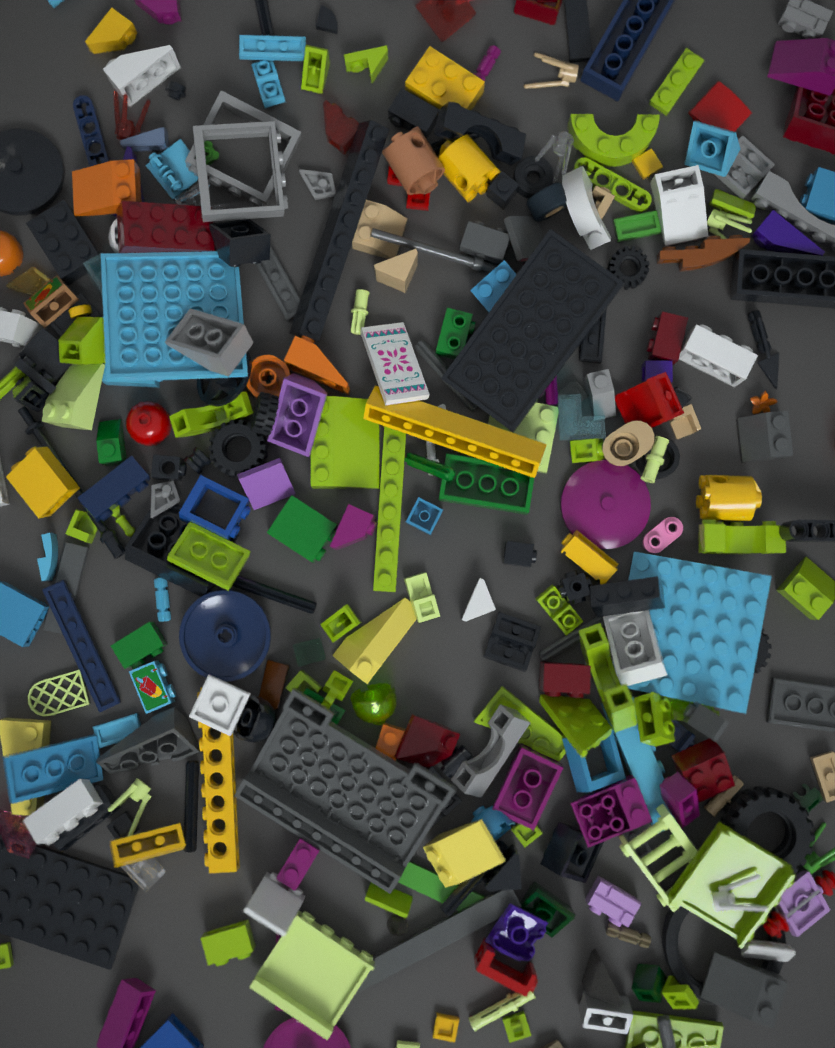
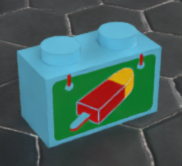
(153, 686)

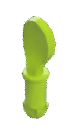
(122, 521)

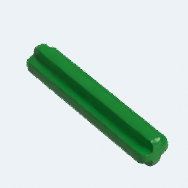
(429, 466)

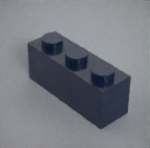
(114, 489)

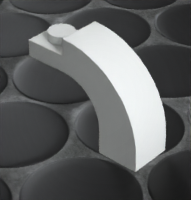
(583, 209)

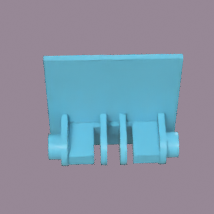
(171, 169)

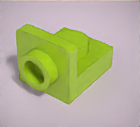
(587, 450)
(679, 995)

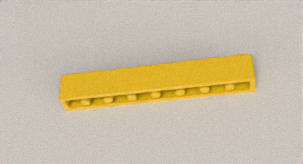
(457, 433)

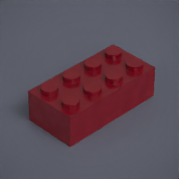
(162, 228)

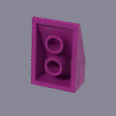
(805, 64)
(527, 786)

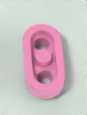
(662, 534)

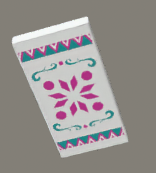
(394, 363)

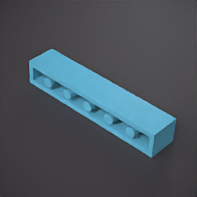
(642, 765)

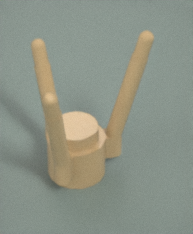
(567, 72)

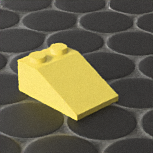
(463, 853)

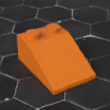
(104, 186)
(309, 361)

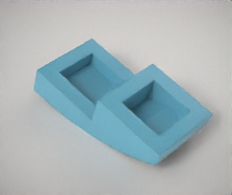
(48, 564)

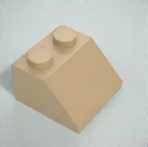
(382, 218)

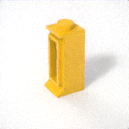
(589, 556)

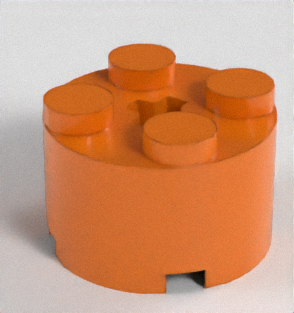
(262, 368)

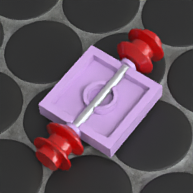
(801, 904)

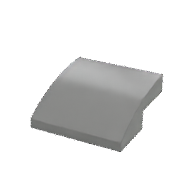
(746, 169)

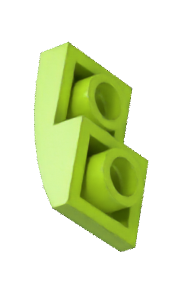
(559, 610)

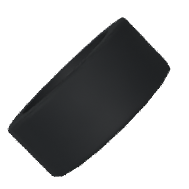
(674, 461)

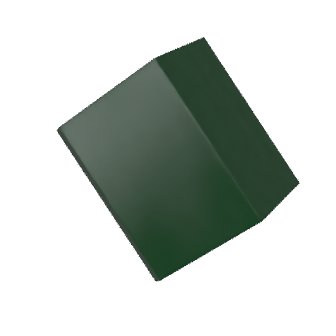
(548, 907)

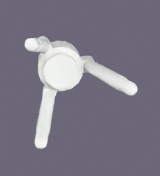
(726, 901)

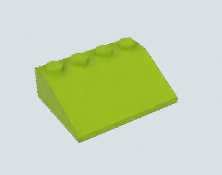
(345, 447)

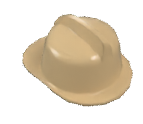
(628, 443)

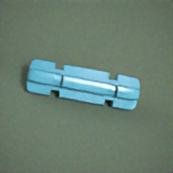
(162, 600)

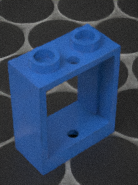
(193, 500)

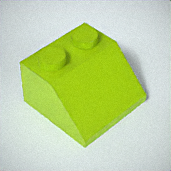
(809, 589)

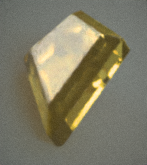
(29, 281)

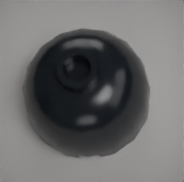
(256, 720)

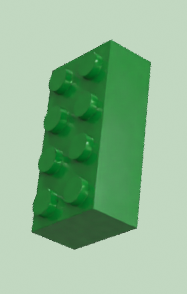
(486, 485)

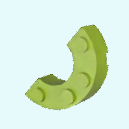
(610, 149)
(739, 539)

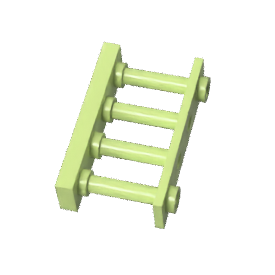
(677, 839)

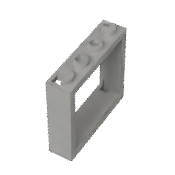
(250, 114)
(234, 131)

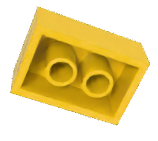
(441, 81)

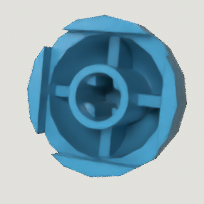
(495, 821)

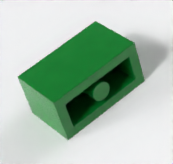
(139, 645)

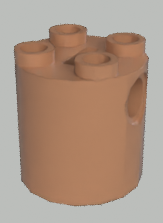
(414, 162)

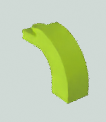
(208, 418)

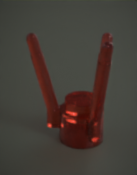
(124, 127)

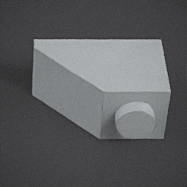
(600, 393)

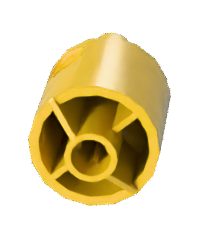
(467, 167)
(728, 497)

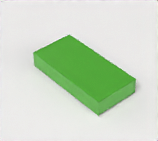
(637, 226)

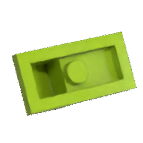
(373, 59)

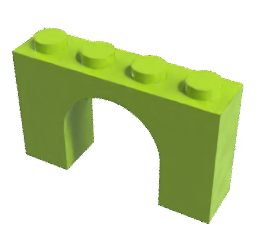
(614, 696)

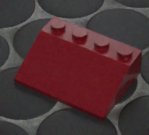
(812, 119)

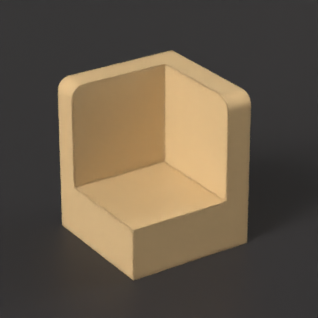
(686, 423)

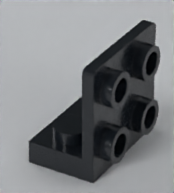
(41, 360)

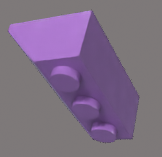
(298, 414)

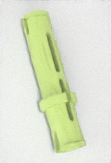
(499, 1009)

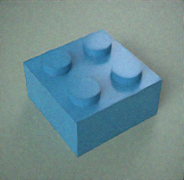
(424, 516)

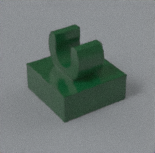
(810, 799)

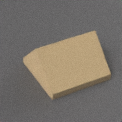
(397, 270)

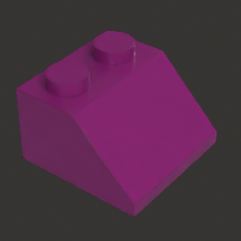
(353, 527)

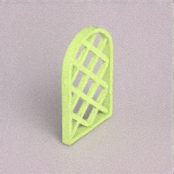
(52, 696)

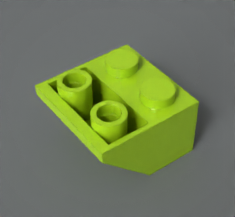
(83, 342)

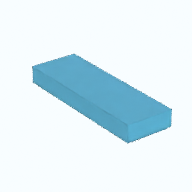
(272, 47)

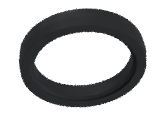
(670, 948)

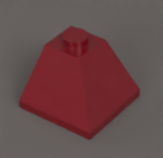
(426, 742)

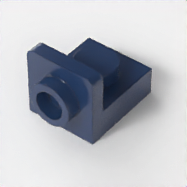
(683, 737)

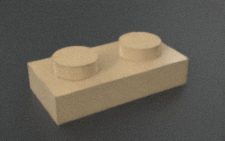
(825, 773)

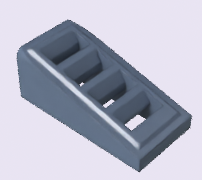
(149, 141)

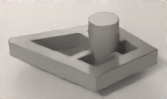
(319, 183)
(163, 497)

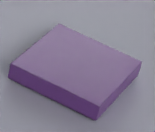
(266, 484)

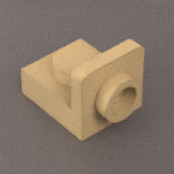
(604, 199)

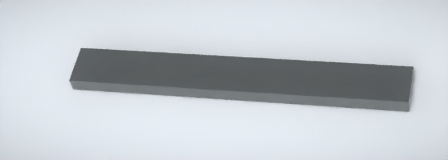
(439, 935)

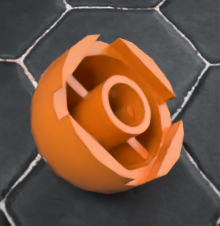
(10, 253)

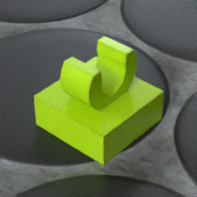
(516, 1026)

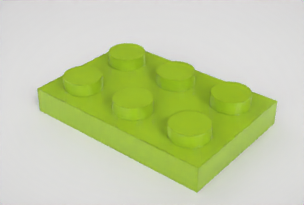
(208, 555)

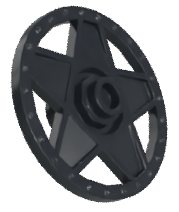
(228, 385)

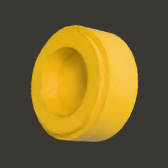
(80, 311)

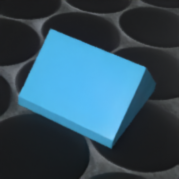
(712, 148)

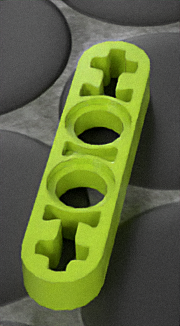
(614, 181)

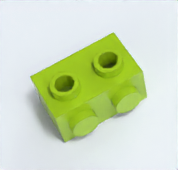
(654, 719)
(228, 943)

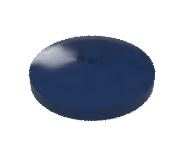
(225, 635)

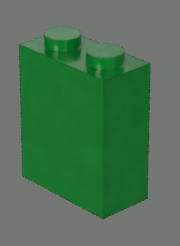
(303, 529)

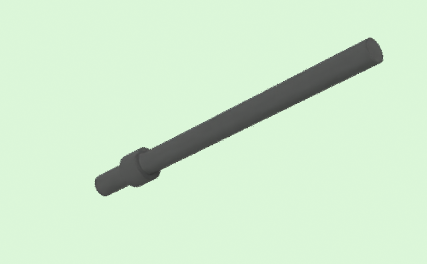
(475, 263)

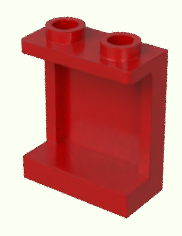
(650, 402)
(496, 970)

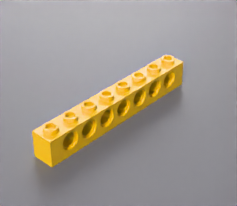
(219, 861)

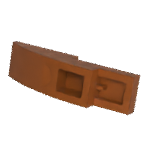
(711, 252)

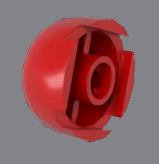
(148, 423)

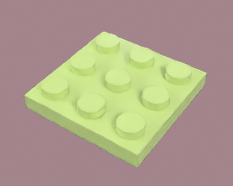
(539, 426)

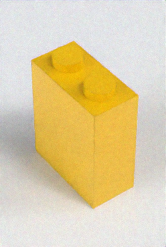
(42, 481)

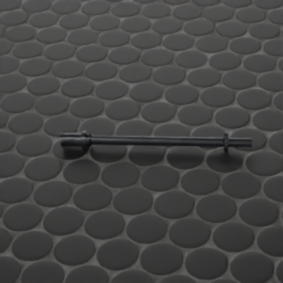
(107, 535)

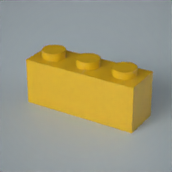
(147, 845)

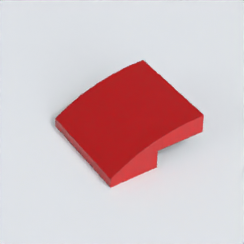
(720, 108)

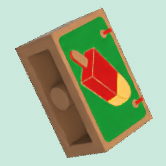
(50, 301)

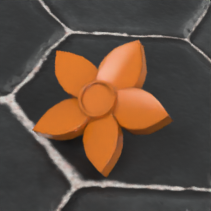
(762, 403)

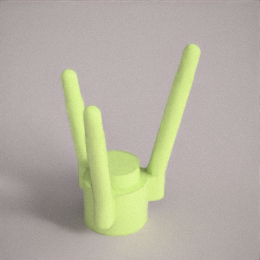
(719, 219)
(137, 791)

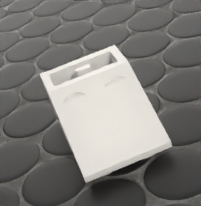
(680, 205)

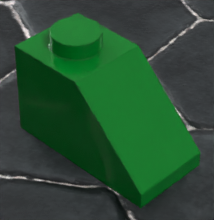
(111, 443)

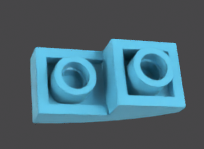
(268, 83)

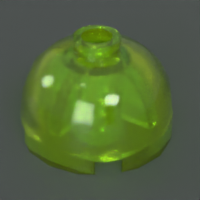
(374, 704)

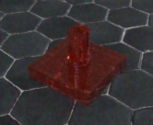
(445, 15)

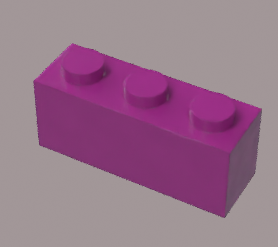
(126, 1014)

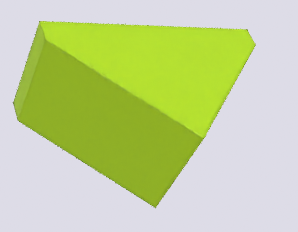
(315, 69)
(340, 623)

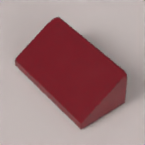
(540, 10)

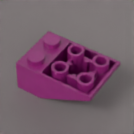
(611, 811)

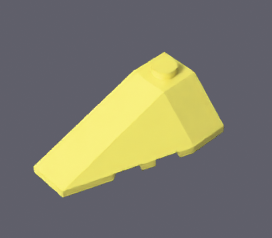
(373, 643)

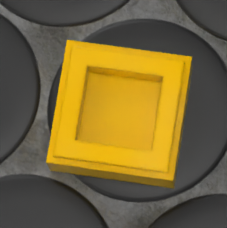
(647, 164)
(445, 1027)

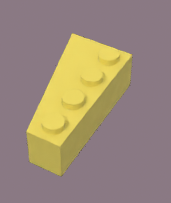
(19, 736)

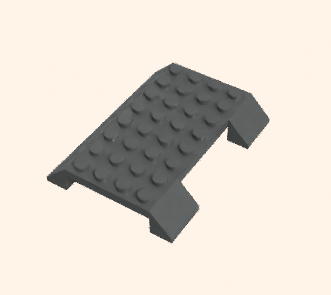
(343, 793)

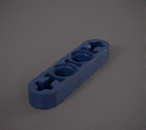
(93, 137)

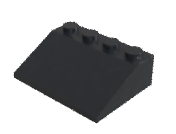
(153, 543)

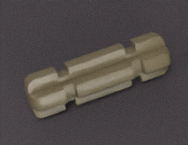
(628, 935)

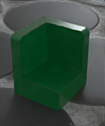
(649, 983)

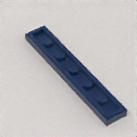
(81, 645)

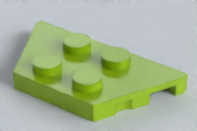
(578, 721)

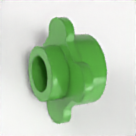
(212, 154)

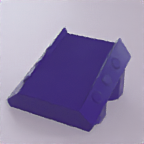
(517, 933)

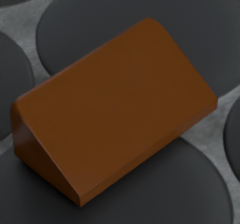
(274, 682)

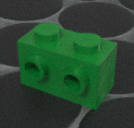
(454, 333)

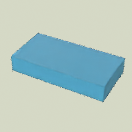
(116, 730)

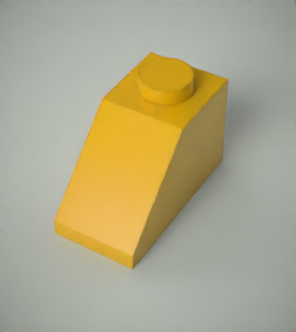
(111, 34)

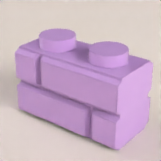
(613, 902)

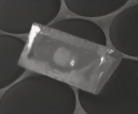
(145, 872)

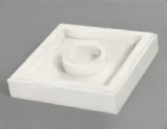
(219, 705)

